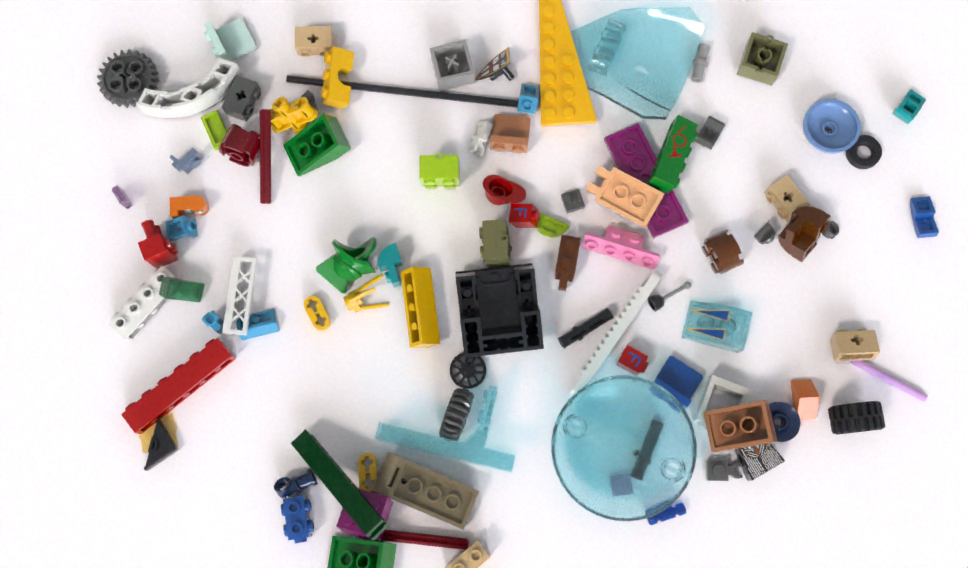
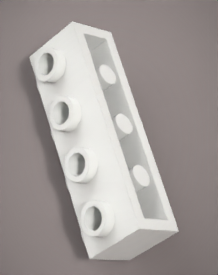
(141, 308)

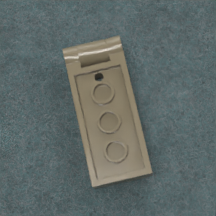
(425, 490)

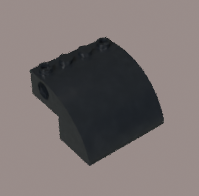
(499, 310)

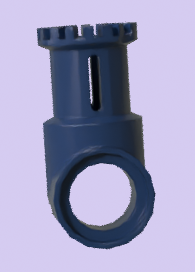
(295, 484)

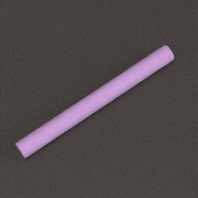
(890, 379)

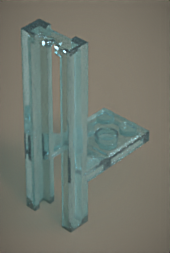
(469, 451)

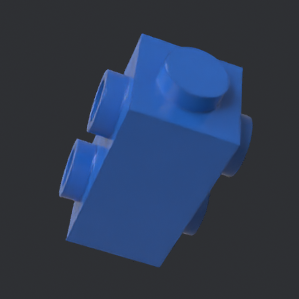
(297, 518)

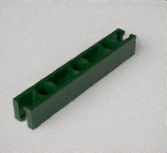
(340, 485)

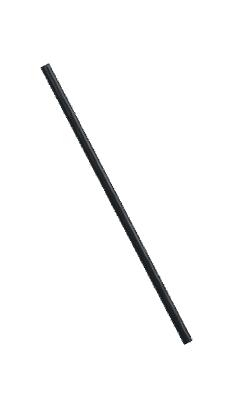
(409, 92)

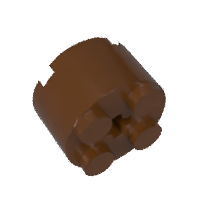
(723, 252)

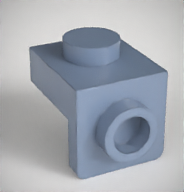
(188, 162)

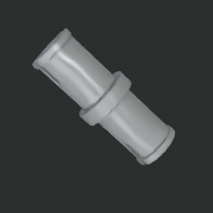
(700, 63)

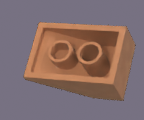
(740, 426)

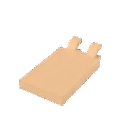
(626, 195)

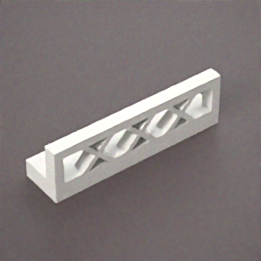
(234, 295)

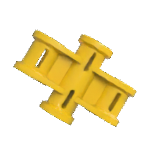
(292, 114)

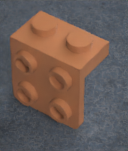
(510, 133)

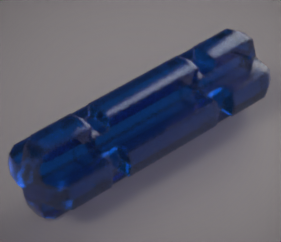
(668, 514)

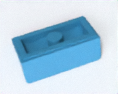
(259, 324)

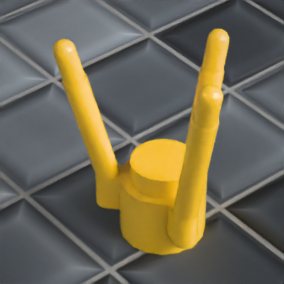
(354, 300)

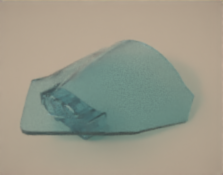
(640, 57)

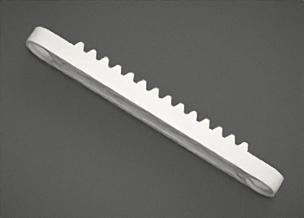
(616, 331)

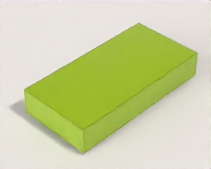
(214, 127)

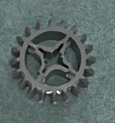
(456, 414)

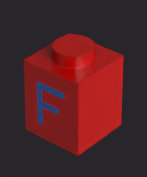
(524, 215)
(632, 361)

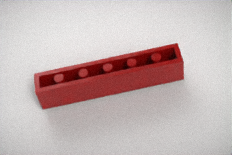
(178, 386)

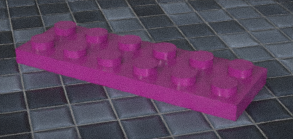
(636, 158)

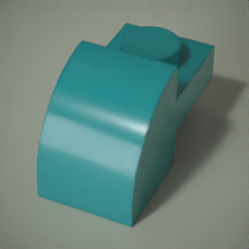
(909, 106)
(389, 260)

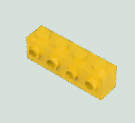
(418, 286)

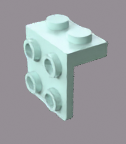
(230, 40)

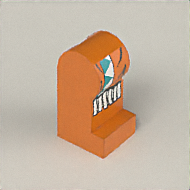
(188, 205)

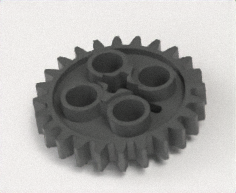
(127, 77)

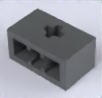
(241, 98)

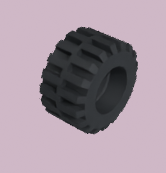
(856, 417)

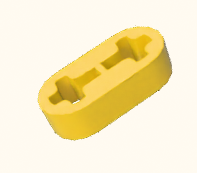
(313, 315)
(362, 470)

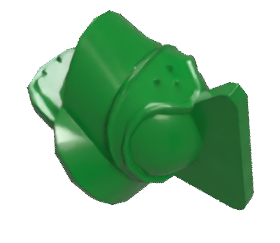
(347, 264)

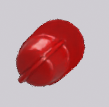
(502, 191)

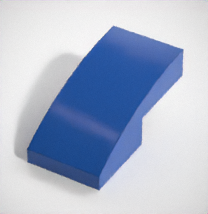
(922, 216)

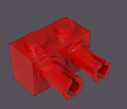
(156, 248)

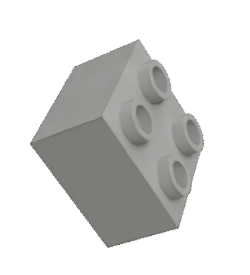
(452, 65)

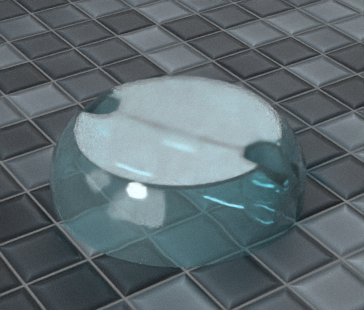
(623, 448)

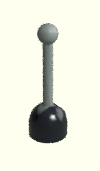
(656, 302)

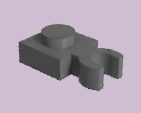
(719, 470)

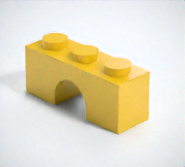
(333, 91)

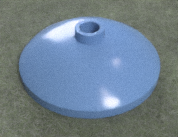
(838, 119)

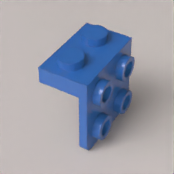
(679, 380)

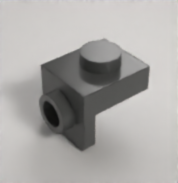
(710, 132)

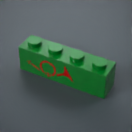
(673, 154)

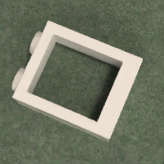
(721, 384)

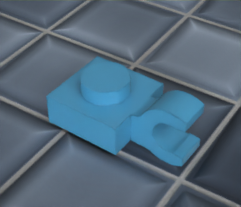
(214, 321)

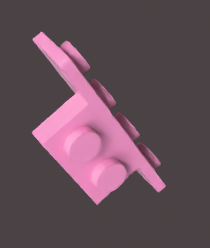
(621, 245)

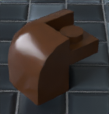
(803, 231)

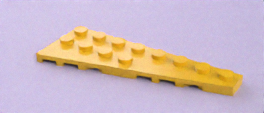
(562, 82)

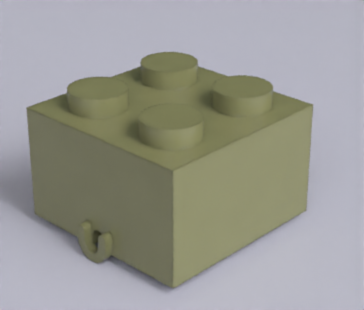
(762, 58)
(495, 243)

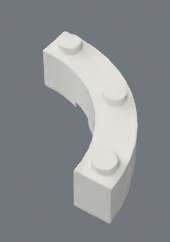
(194, 97)

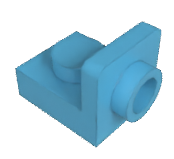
(528, 98)
(181, 227)

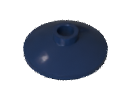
(789, 420)

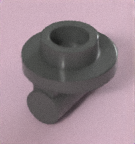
(765, 234)

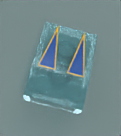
(717, 325)

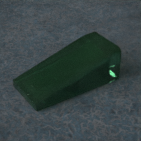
(181, 289)

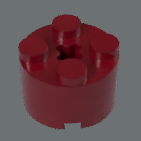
(240, 145)

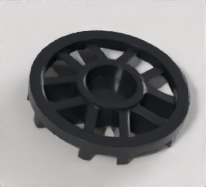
(467, 370)

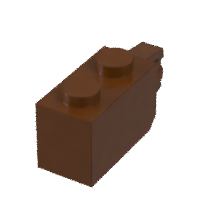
(566, 260)

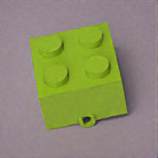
(439, 172)

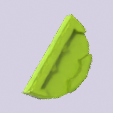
(551, 227)

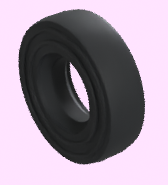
(874, 147)

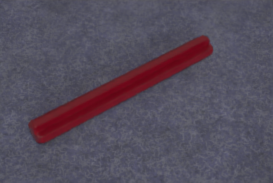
(265, 156)
(425, 539)

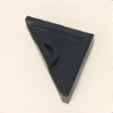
(160, 446)

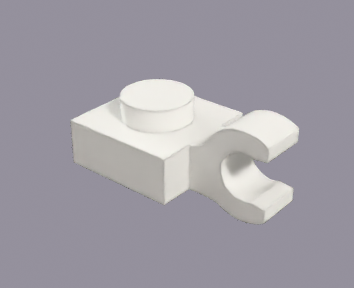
(480, 134)

